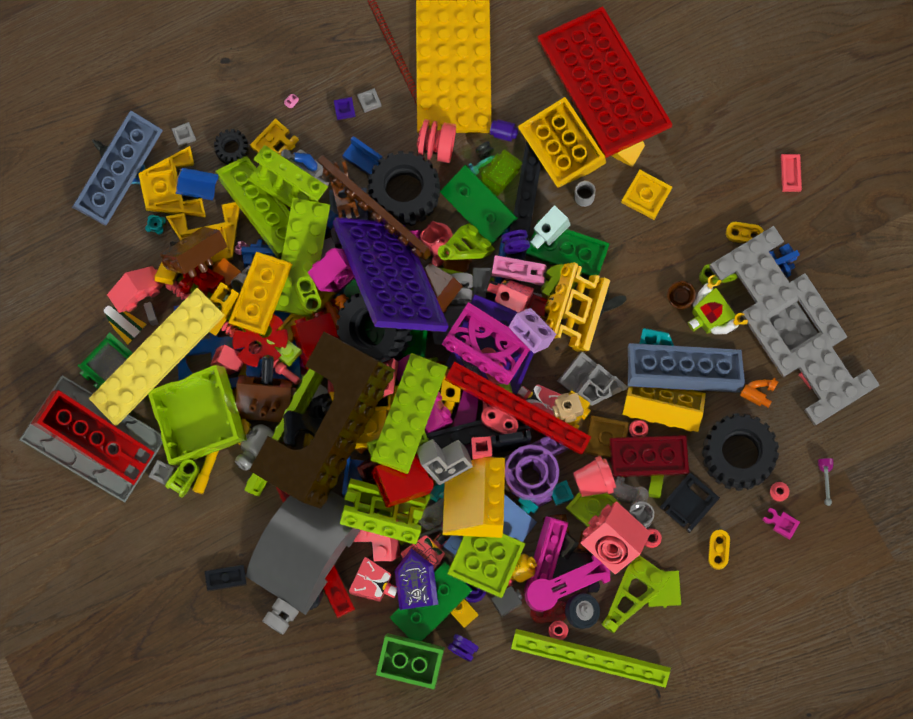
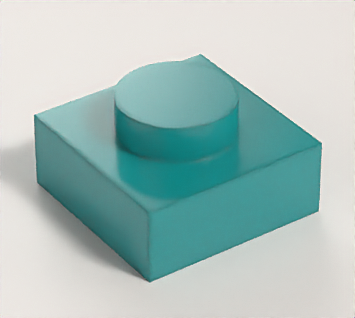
(437, 492)
(562, 493)
(528, 506)

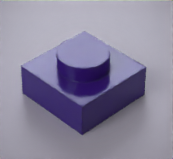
(344, 108)

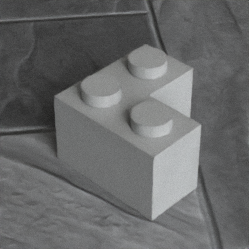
(445, 462)

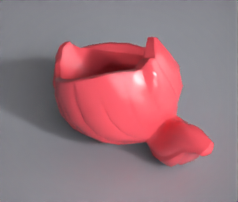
(433, 237)

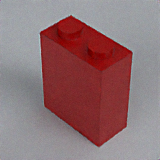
(309, 332)
(402, 487)

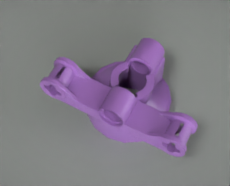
(541, 456)

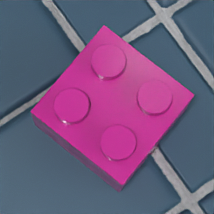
(332, 271)

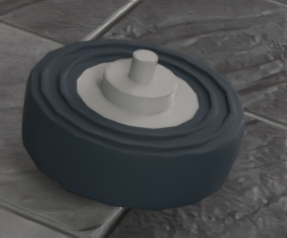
(582, 611)

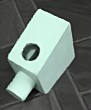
(555, 222)

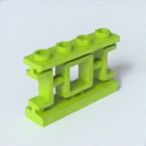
(378, 523)

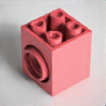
(615, 537)

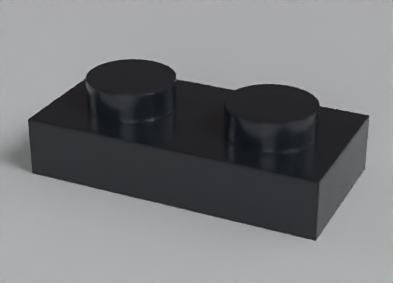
(225, 578)

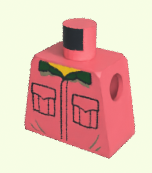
(518, 296)
(429, 549)

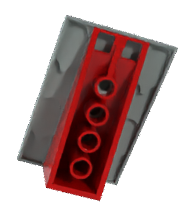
(88, 443)

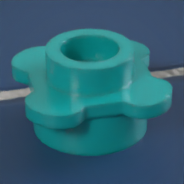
(152, 219)

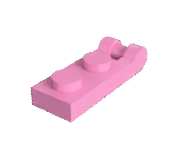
(518, 270)

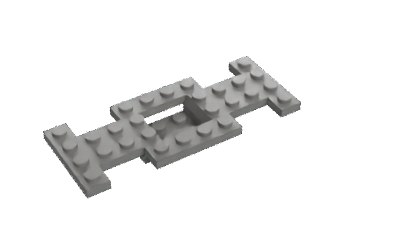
(787, 331)

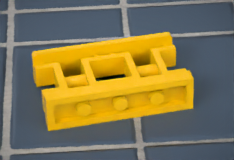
(589, 309)

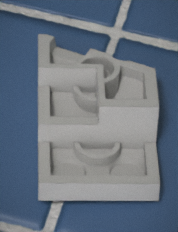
(590, 380)

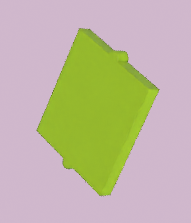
(670, 593)

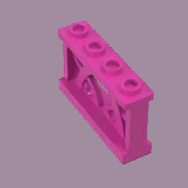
(471, 352)

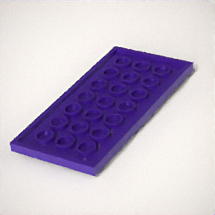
(389, 277)

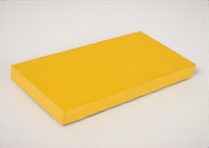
(260, 293)

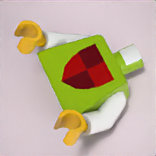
(713, 312)

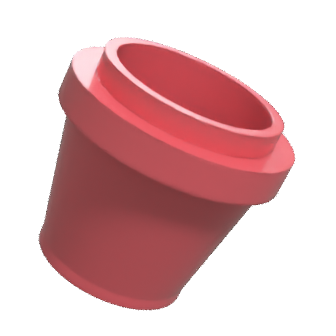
(595, 478)

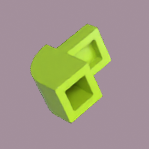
(553, 275)

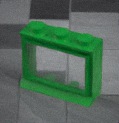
(104, 360)

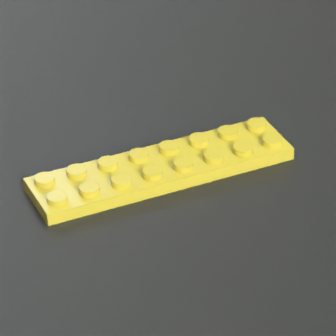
(156, 356)

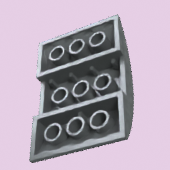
(301, 550)

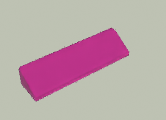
(548, 549)

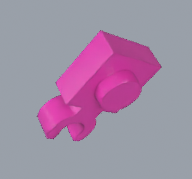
(783, 524)

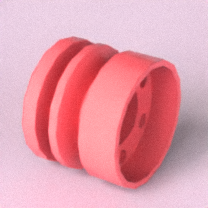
(437, 140)

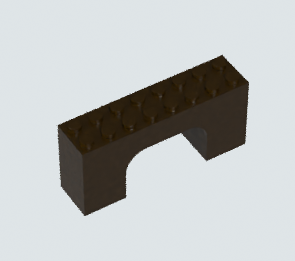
(358, 387)

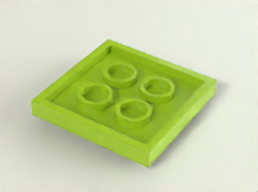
(486, 562)

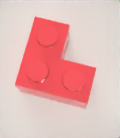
(133, 288)
(383, 547)

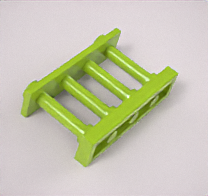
(284, 179)

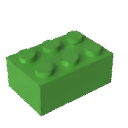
(410, 661)

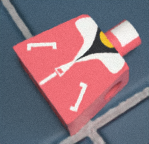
(540, 397)
(372, 582)

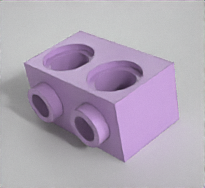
(532, 330)

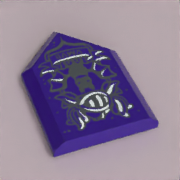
(415, 582)

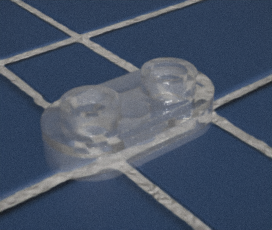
(435, 513)

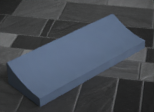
(117, 168)
(685, 368)

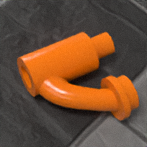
(340, 300)
(754, 395)

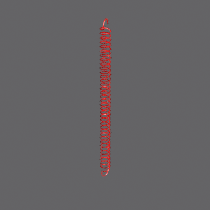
(394, 47)

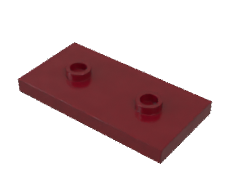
(649, 456)

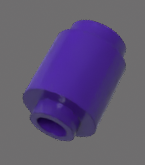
(504, 130)

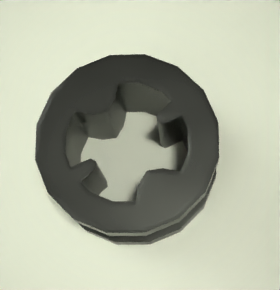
(484, 150)

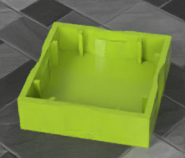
(197, 415)

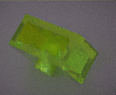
(501, 171)

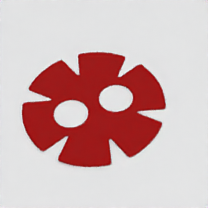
(243, 339)

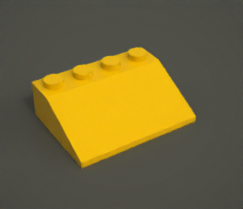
(562, 143)
(476, 500)

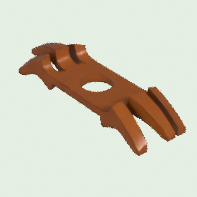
(344, 203)

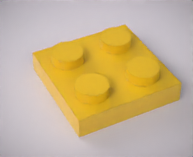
(646, 194)

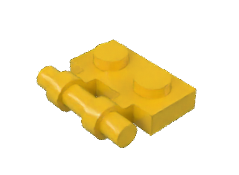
(273, 136)

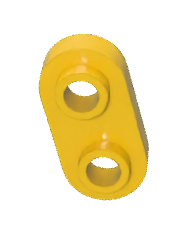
(744, 231)
(719, 550)

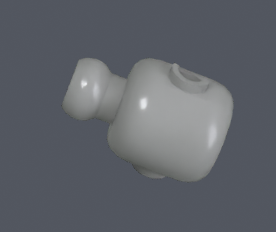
(252, 446)

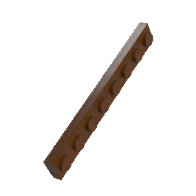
(377, 212)

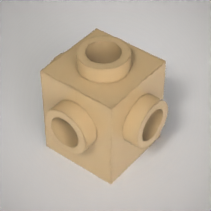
(570, 401)

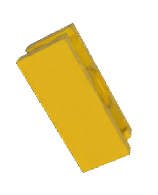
(227, 306)

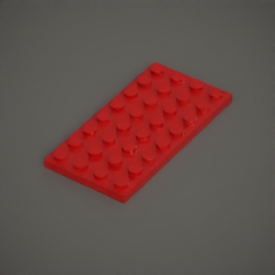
(604, 82)

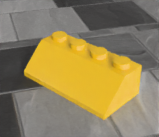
(666, 406)

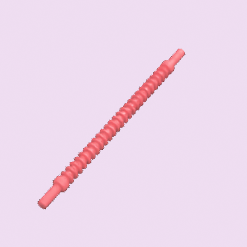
(280, 368)

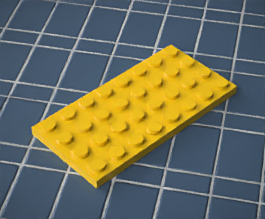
(454, 64)

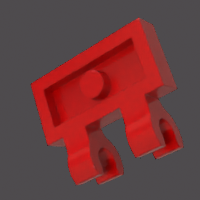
(206, 281)

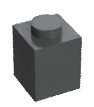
(509, 601)

